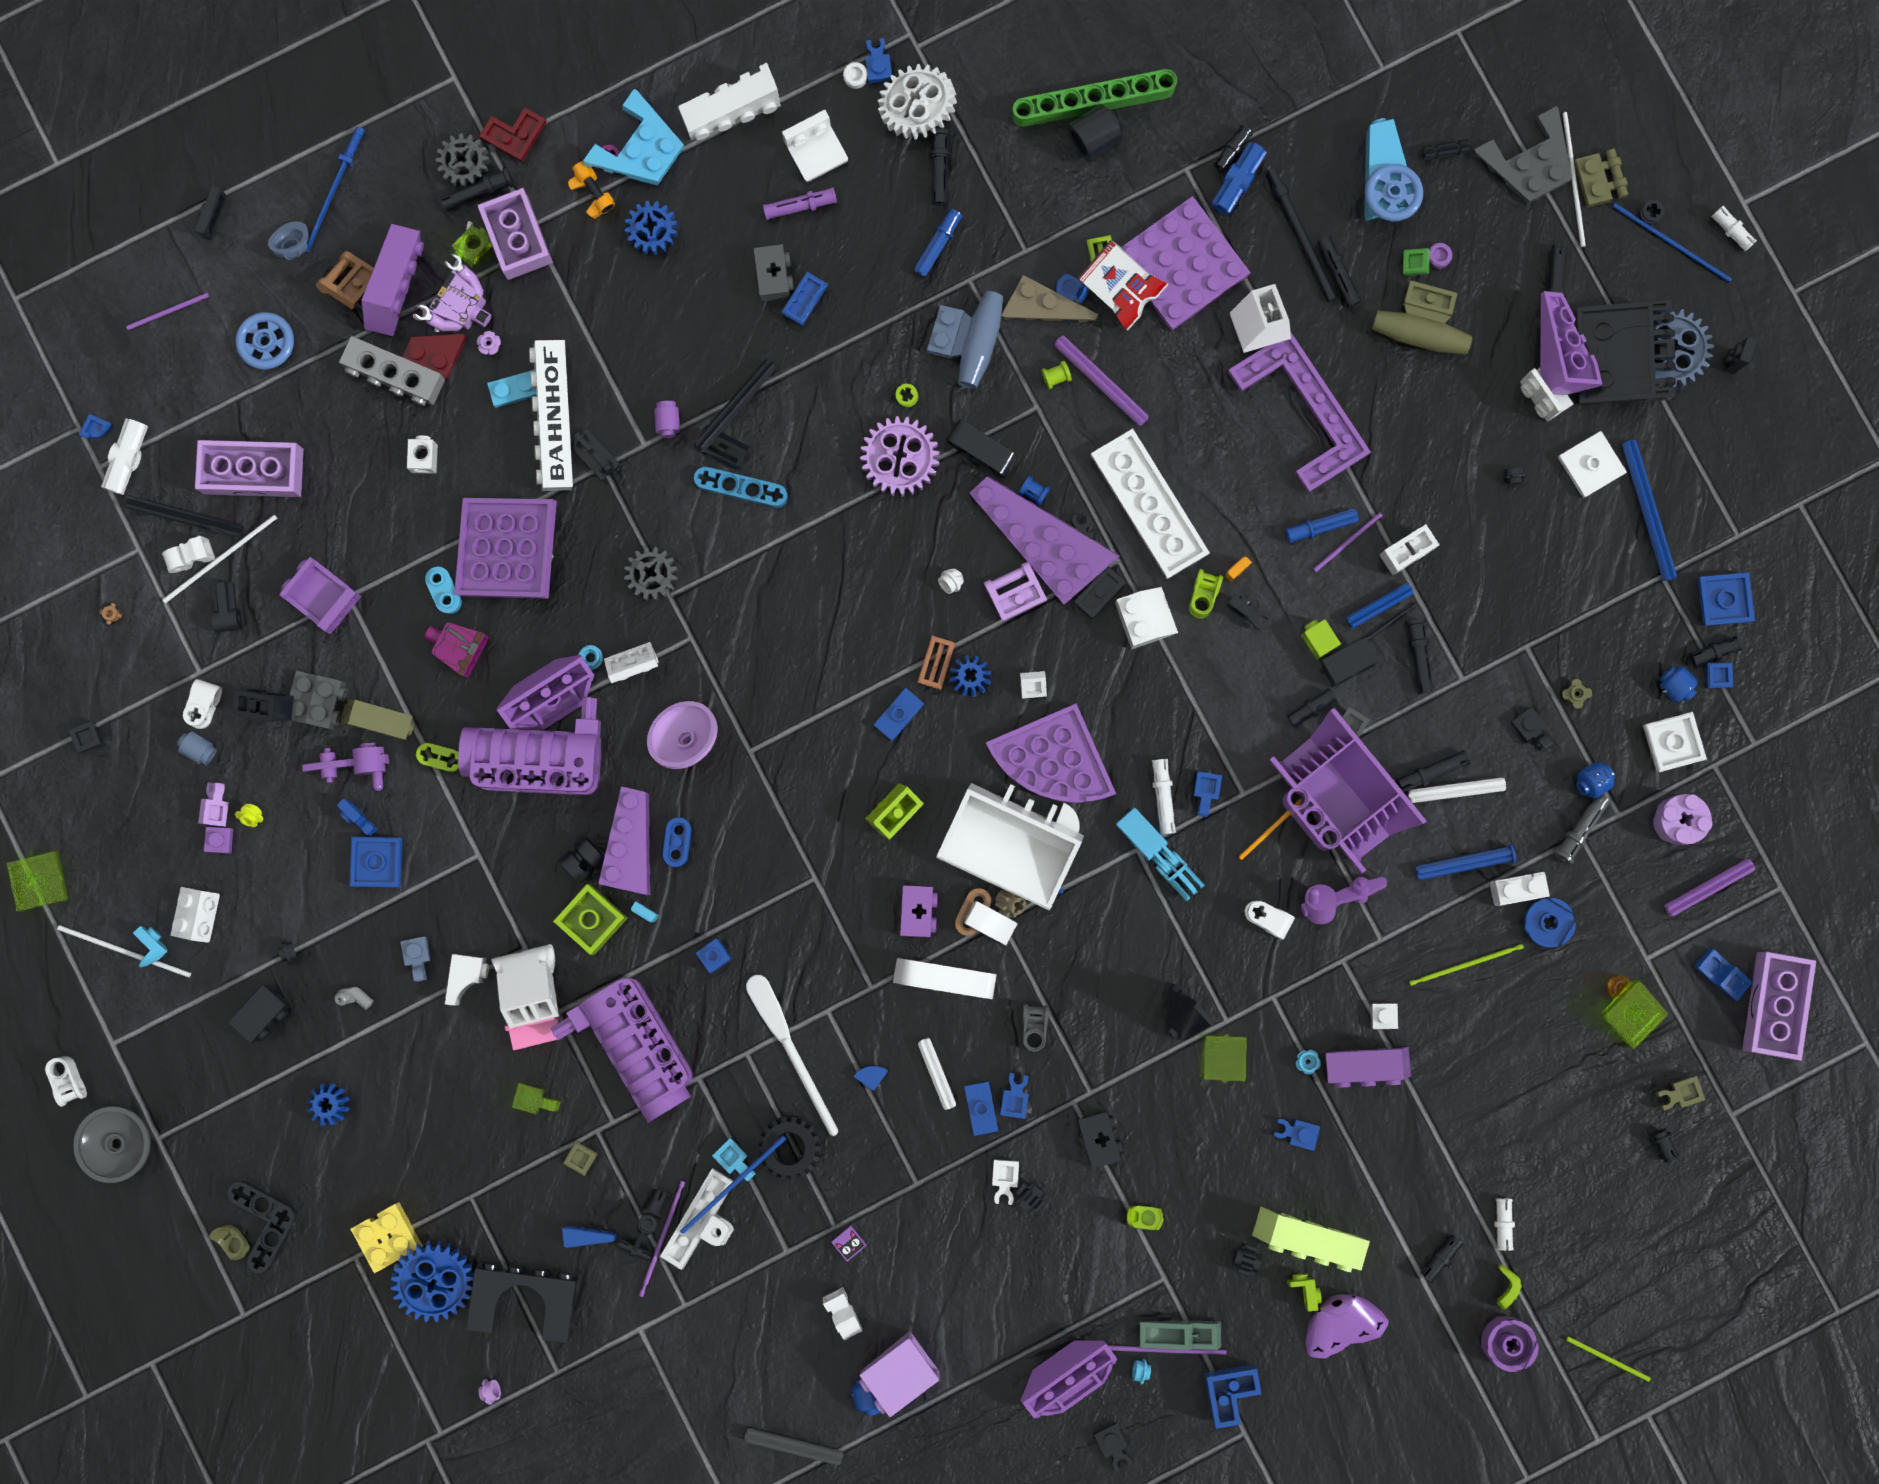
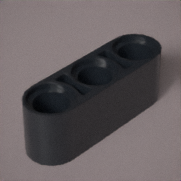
(981, 448)

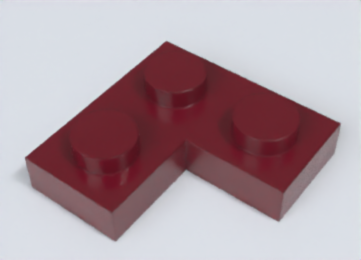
(514, 140)

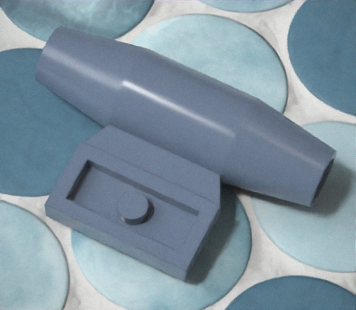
(968, 337)

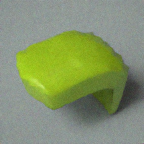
(1145, 1217)
(1513, 1289)

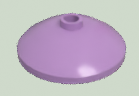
(675, 728)

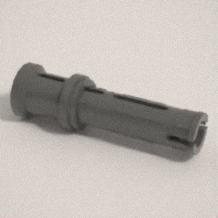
(1576, 838)

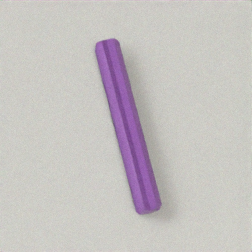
(1709, 887)

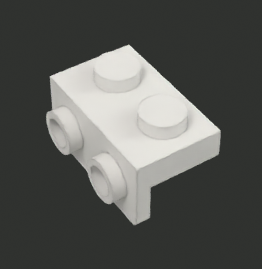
(195, 914)

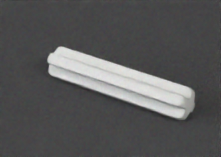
(936, 1073)

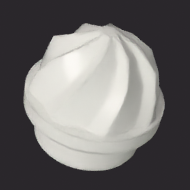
(951, 580)

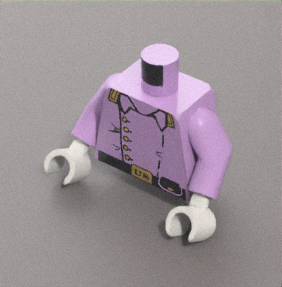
(457, 301)

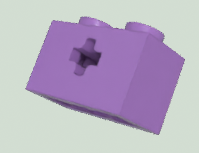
(909, 923)

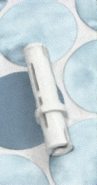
(1163, 793)

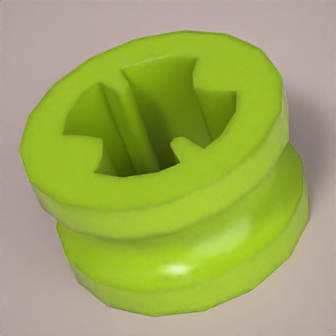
(914, 393)

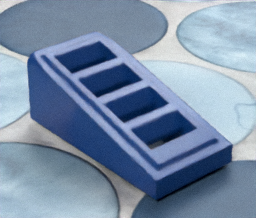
(580, 1236)

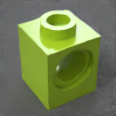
(1320, 638)

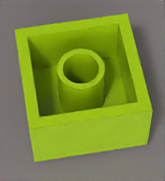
(590, 919)

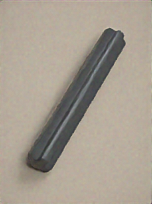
(793, 1446)

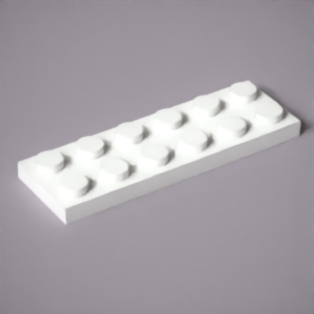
(1149, 504)

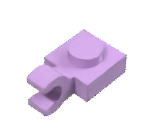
(213, 810)

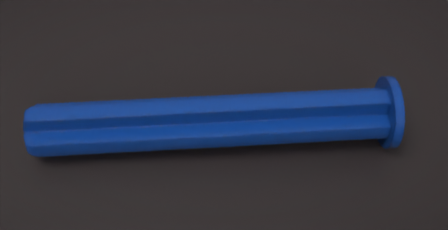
(1466, 863)

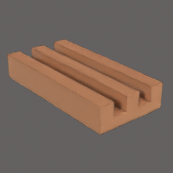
(930, 683)

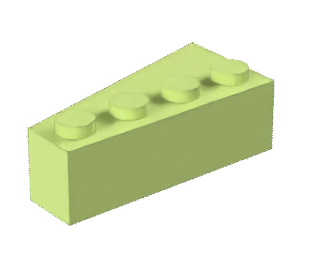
(1310, 1239)

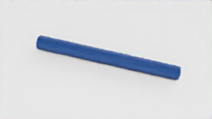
(1649, 510)

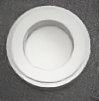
(855, 75)

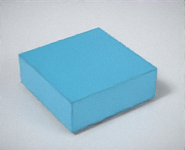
(644, 912)

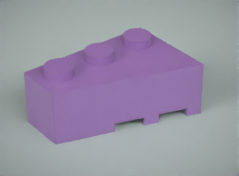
(1368, 1066)

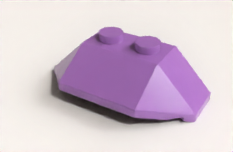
(547, 694)
(1067, 1377)

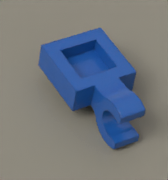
(1207, 789)

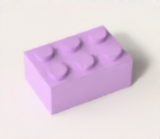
(515, 234)

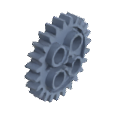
(1682, 326)

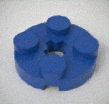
(1563, 919)

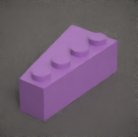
(391, 279)
(627, 852)

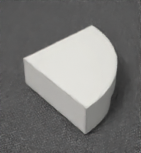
(1068, 818)

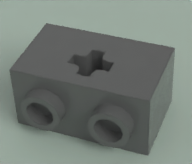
(773, 258)

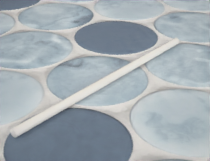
(1574, 181)
(219, 559)
(121, 950)

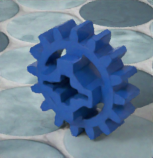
(660, 227)

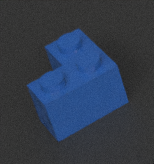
(1225, 1388)

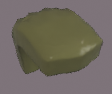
(231, 1241)

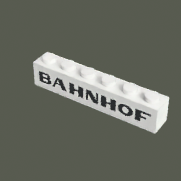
(552, 415)

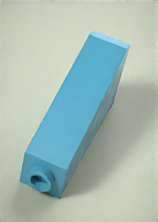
(1383, 149)

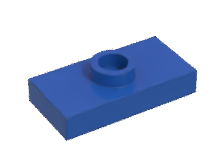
(804, 299)
(899, 714)
(981, 1108)

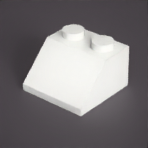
(1145, 617)

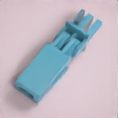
(1151, 843)

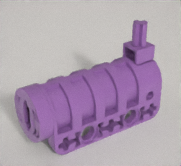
(533, 755)
(631, 1047)

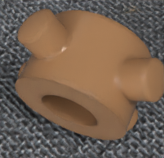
(110, 613)

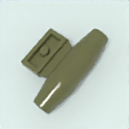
(1424, 321)

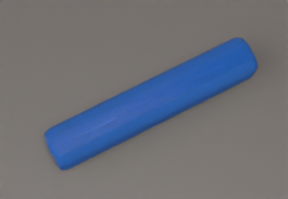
(1379, 605)

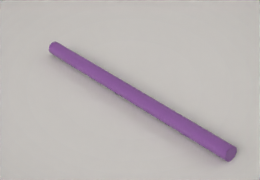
(167, 311)
(1347, 542)

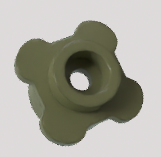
(1569, 693)

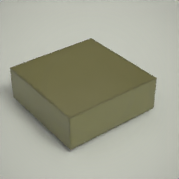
(580, 1158)

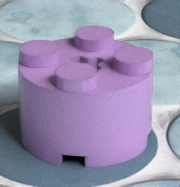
(1696, 823)

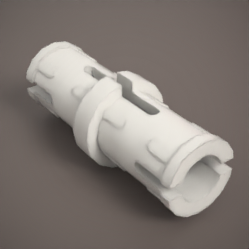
(1733, 228)
(1504, 1224)

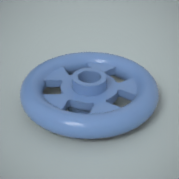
(1392, 212)
(250, 326)

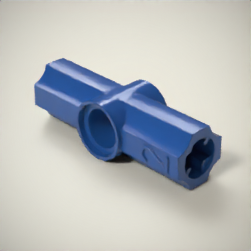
(1239, 178)

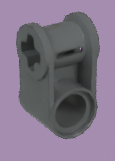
(1035, 1024)

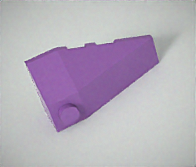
(1563, 356)

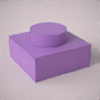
(218, 840)

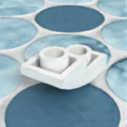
(990, 923)

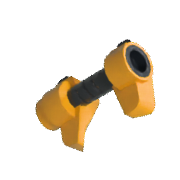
(585, 177)

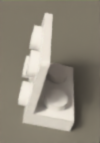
(814, 146)
(1546, 403)

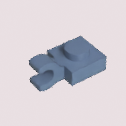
(416, 953)

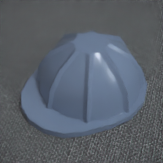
(289, 240)

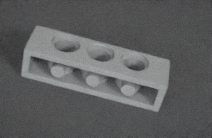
(358, 352)

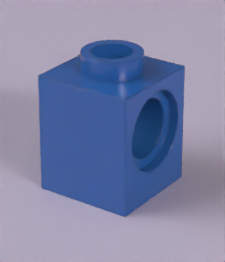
(714, 956)

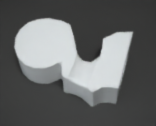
(183, 556)
(842, 1313)

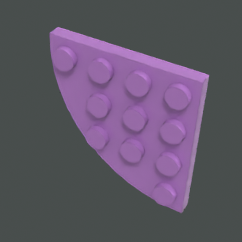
(1054, 758)

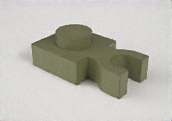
(1684, 1092)

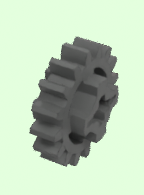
(466, 150)
(645, 582)

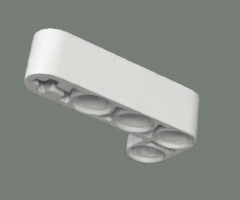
(944, 978)

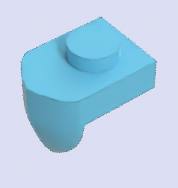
(150, 939)

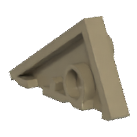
(1036, 301)

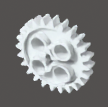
(917, 101)

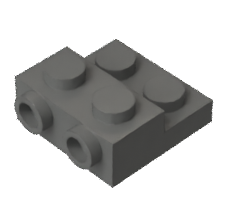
(317, 700)

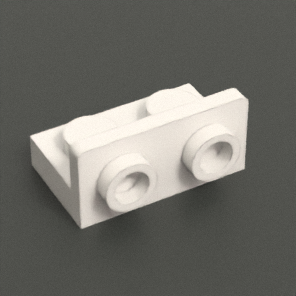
(631, 662)

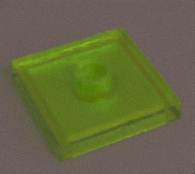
(37, 881)
(1634, 1013)

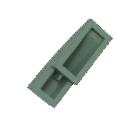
(1180, 1335)

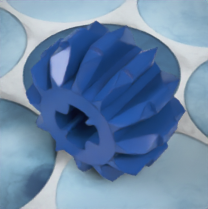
(962, 675)
(321, 1111)

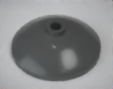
(96, 1146)

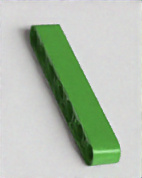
(1102, 90)

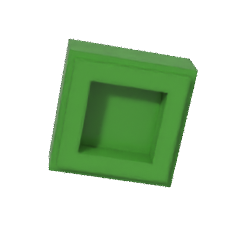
(1416, 262)

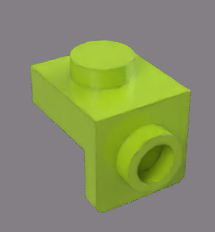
(1311, 1294)

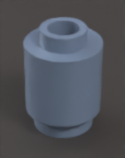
(196, 748)

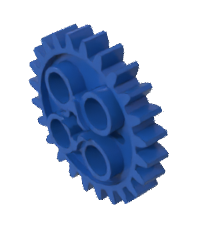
(442, 1261)

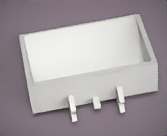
(1010, 845)

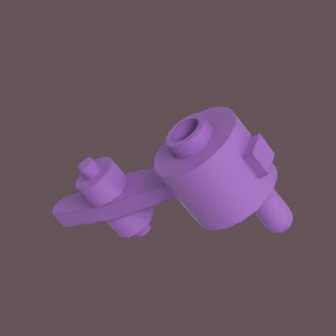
(366, 761)
(1322, 900)

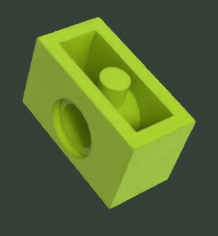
(894, 811)

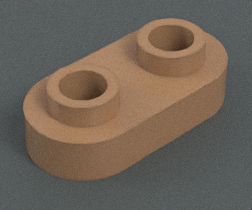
(966, 909)

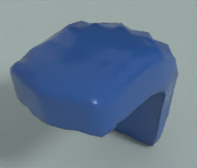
(1072, 288)

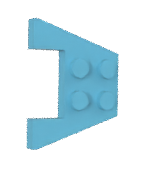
(647, 152)

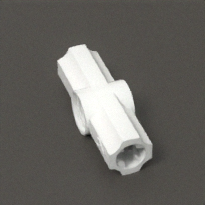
(124, 456)

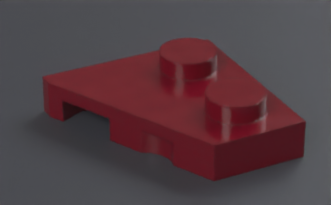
(435, 352)

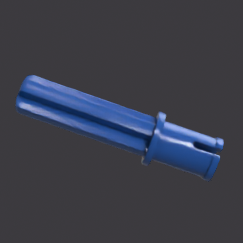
(938, 242)
(1321, 525)

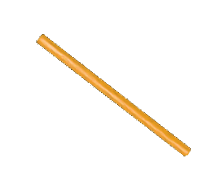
(1267, 832)

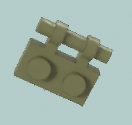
(1594, 181)

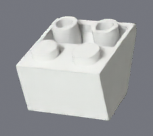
(1261, 319)

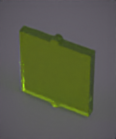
(1225, 1058)

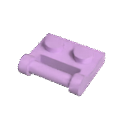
(1018, 599)

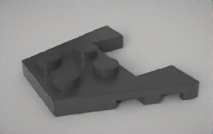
(1536, 169)

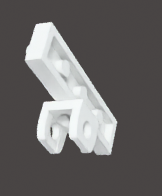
(683, 1245)

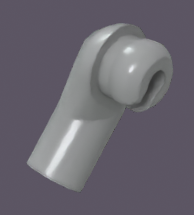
(352, 995)

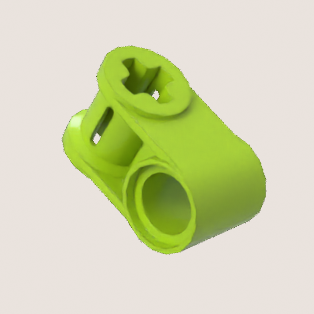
(1205, 589)

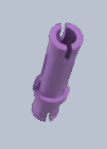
(800, 203)

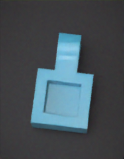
(732, 1157)

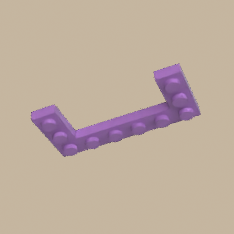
(1348, 443)

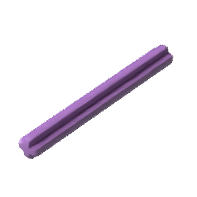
(1101, 380)

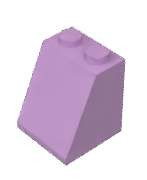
(899, 1375)

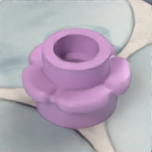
(488, 349)
(489, 1391)

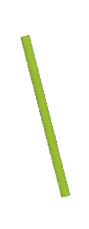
(1608, 1359)

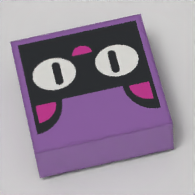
(849, 1243)

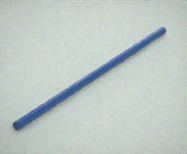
(1671, 242)
(733, 1184)

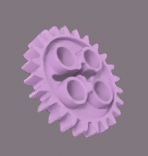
(878, 452)

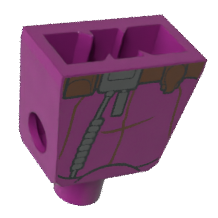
(457, 646)

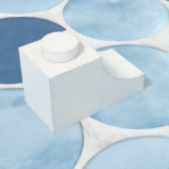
(463, 974)

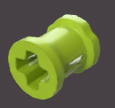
(1056, 375)

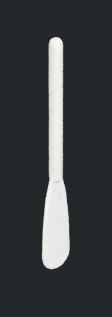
(771, 1012)

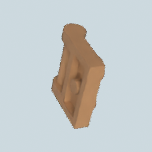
(353, 286)

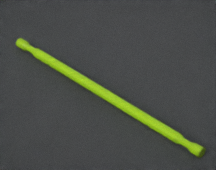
(1466, 964)

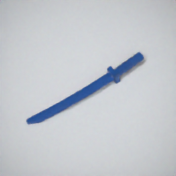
(346, 160)

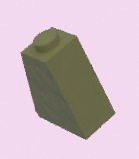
(376, 719)

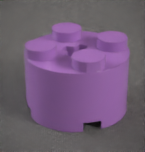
(1506, 1329)

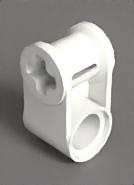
(203, 701)
(1272, 920)
(68, 1081)

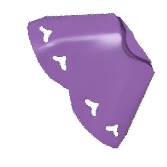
(1343, 1325)

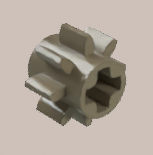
(1010, 903)

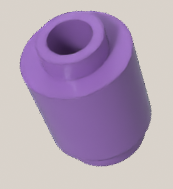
(667, 419)

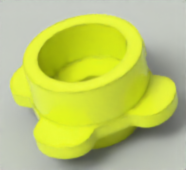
(249, 815)

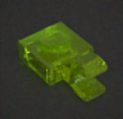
(531, 1099)

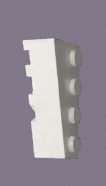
(731, 104)

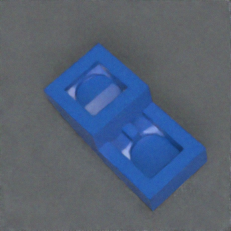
(1723, 974)

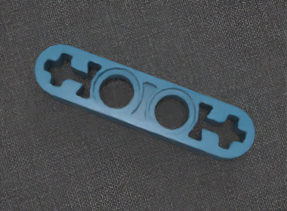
(739, 491)

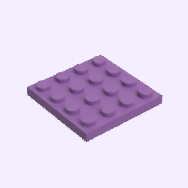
(1191, 258)
(505, 548)

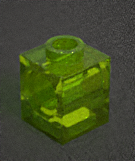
(472, 256)

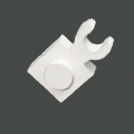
(1005, 1176)

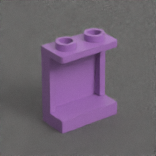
(319, 595)

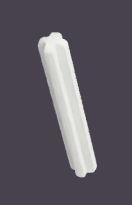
(1456, 790)

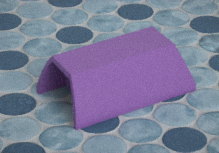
(1345, 791)

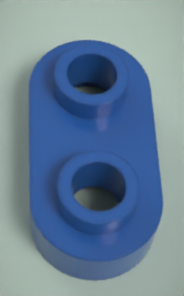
(677, 842)

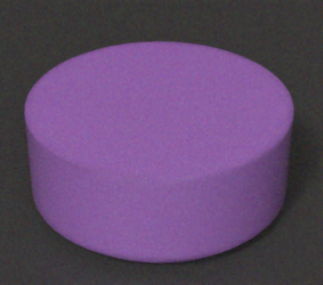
(1440, 255)

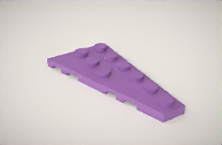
(1051, 546)

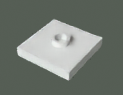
(1592, 464)
(1674, 742)

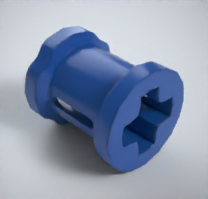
(1034, 490)

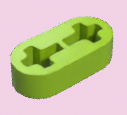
(437, 763)

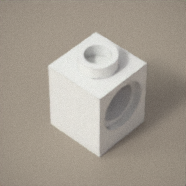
(425, 465)

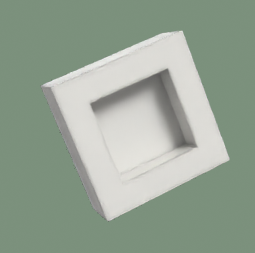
(1033, 684)
(1384, 1016)

